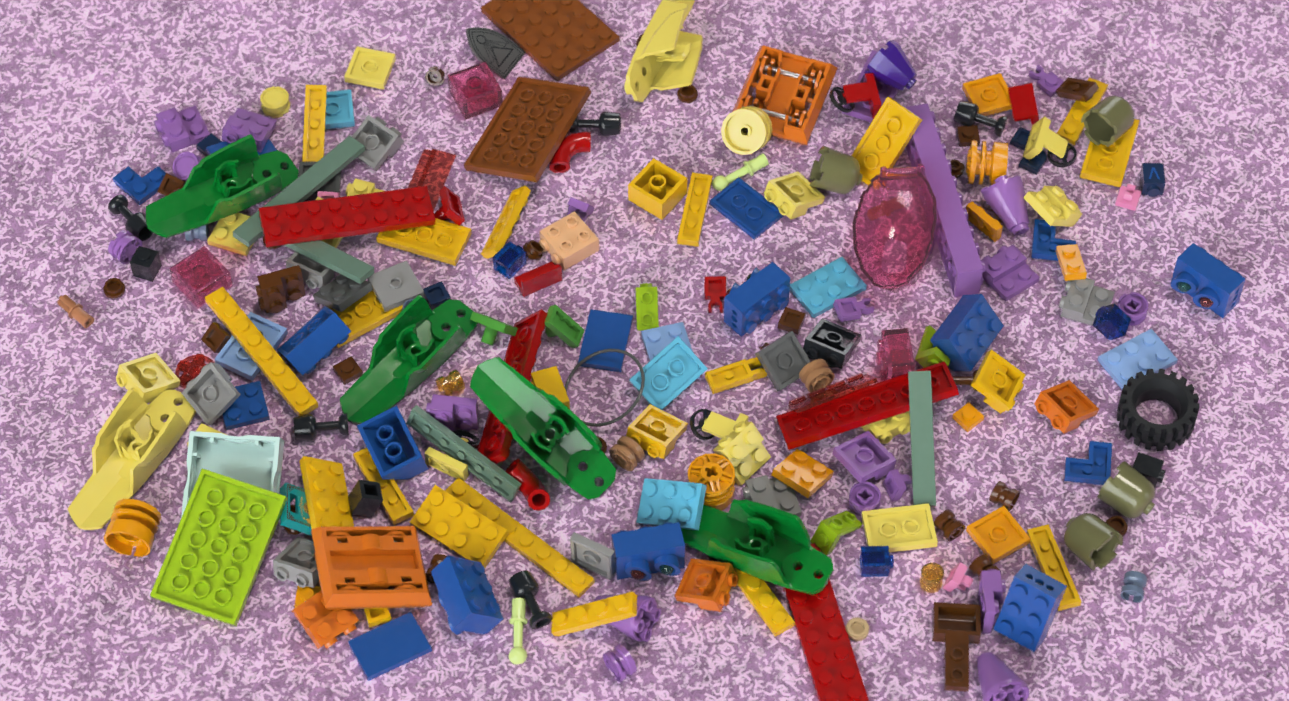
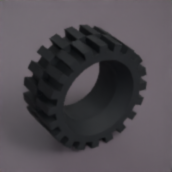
(1162, 388)

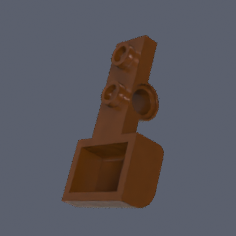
(957, 627)

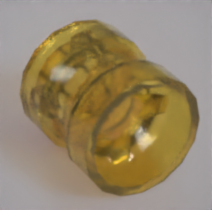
(450, 383)
(931, 577)

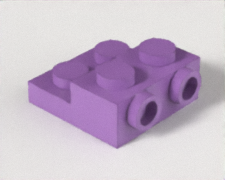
(247, 123)
(181, 128)
(1008, 272)
(454, 412)
(865, 457)
(990, 597)

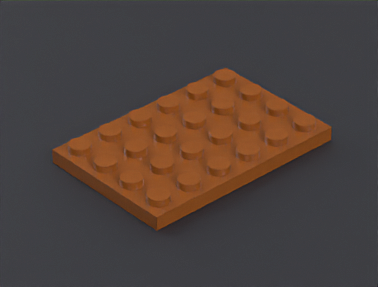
(552, 32)
(527, 129)

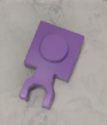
(1046, 82)
(850, 309)

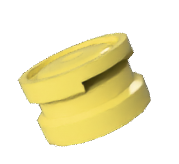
(275, 102)

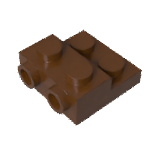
(279, 287)

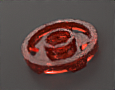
(191, 369)

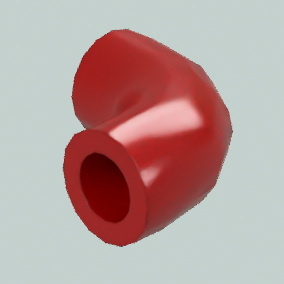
(570, 146)
(531, 486)

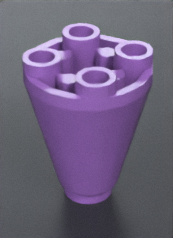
(1008, 203)
(640, 626)
(999, 681)

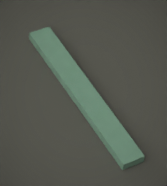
(304, 186)

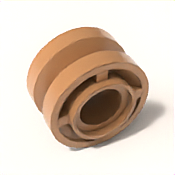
(816, 375)
(627, 453)

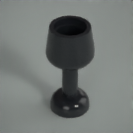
(967, 115)
(608, 124)
(135, 222)
(306, 426)
(525, 586)

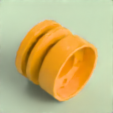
(985, 162)
(719, 477)
(132, 525)

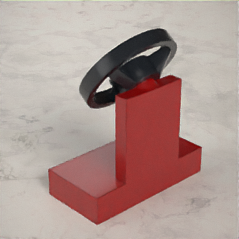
(857, 93)

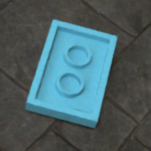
(823, 286)
(669, 374)
(671, 502)

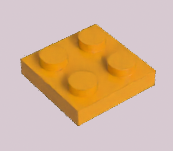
(989, 94)
(802, 473)
(998, 534)

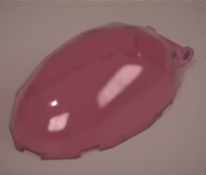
(895, 227)

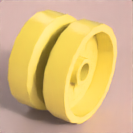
(736, 136)

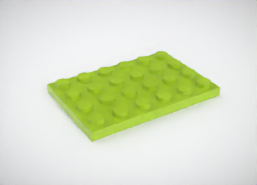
(218, 547)

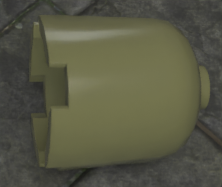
(1108, 120)
(835, 171)
(1128, 492)
(1092, 540)

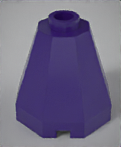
(892, 67)

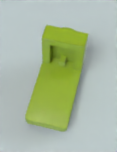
(646, 306)
(926, 353)
(832, 529)

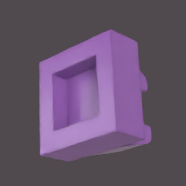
(583, 208)
(896, 484)

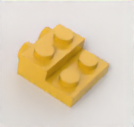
(998, 381)
(656, 431)

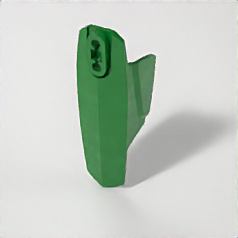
(221, 187)
(407, 355)
(544, 428)
(763, 544)

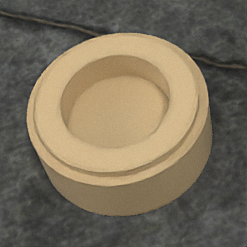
(857, 629)

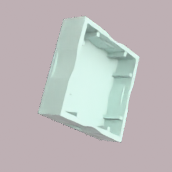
(243, 458)

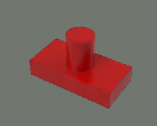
(450, 208)

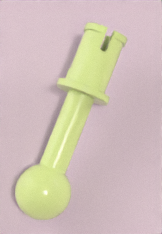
(721, 182)
(518, 654)

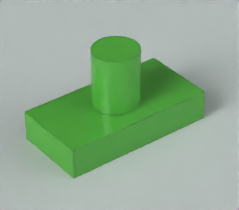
(563, 326)
(492, 327)

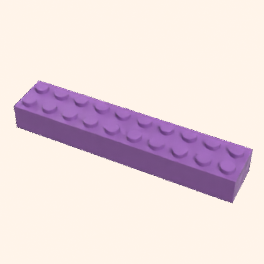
(954, 234)

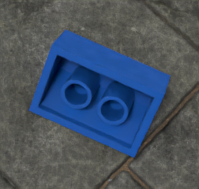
(314, 340)
(392, 446)

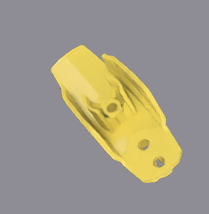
(664, 54)
(129, 452)

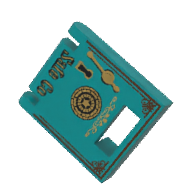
(300, 520)

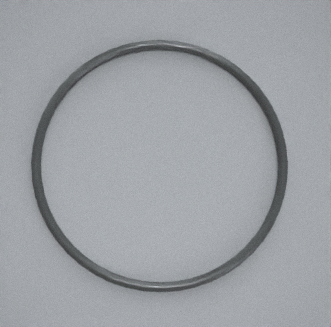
(638, 397)

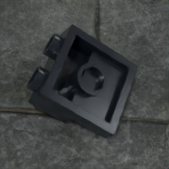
(831, 343)

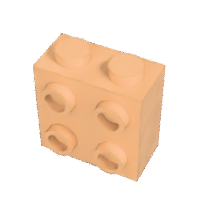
(568, 241)

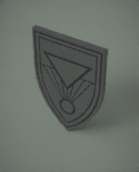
(494, 49)

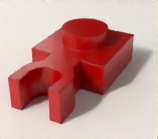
(715, 290)

